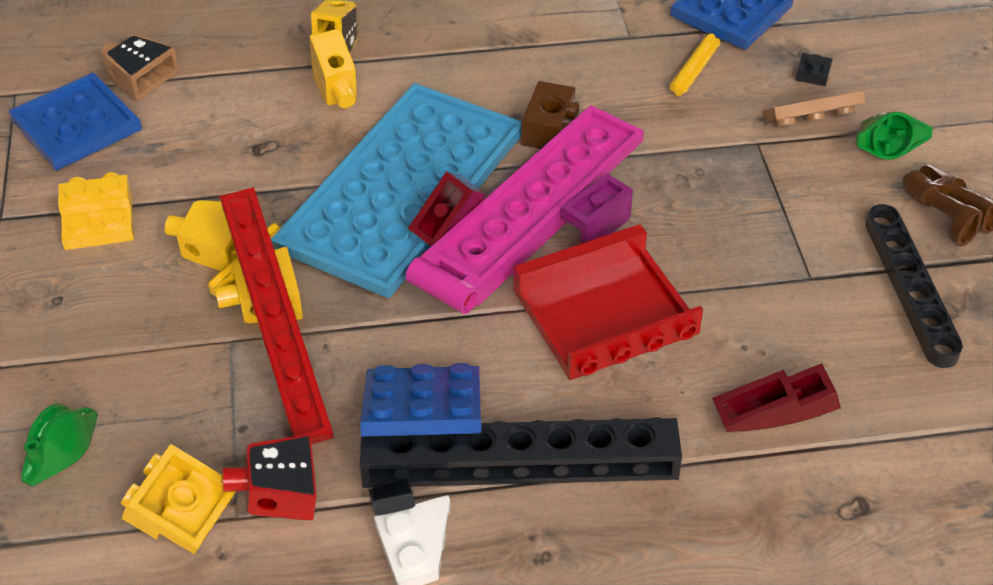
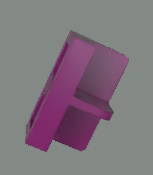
(599, 208)

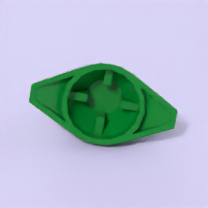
(892, 134)
(56, 441)

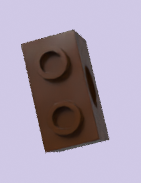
(548, 113)

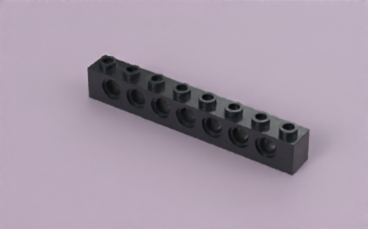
(527, 454)

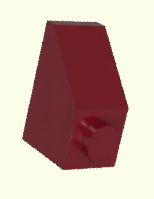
(445, 207)

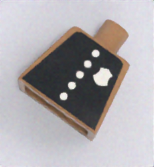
(139, 64)

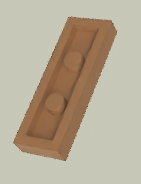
(814, 108)

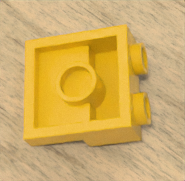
(96, 211)
(176, 499)

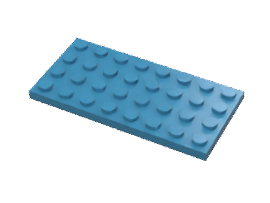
(363, 209)

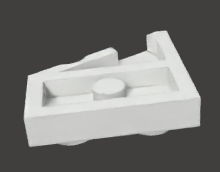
(415, 540)

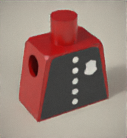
(276, 478)

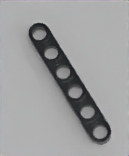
(919, 281)

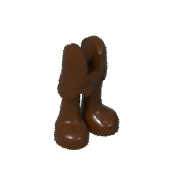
(949, 194)

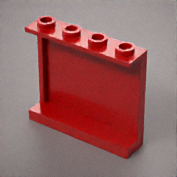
(603, 302)

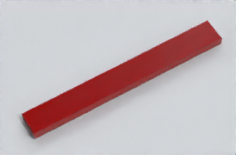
(276, 317)

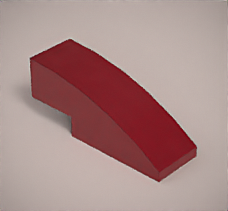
(778, 400)

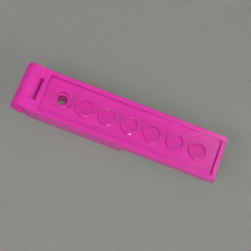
(522, 211)

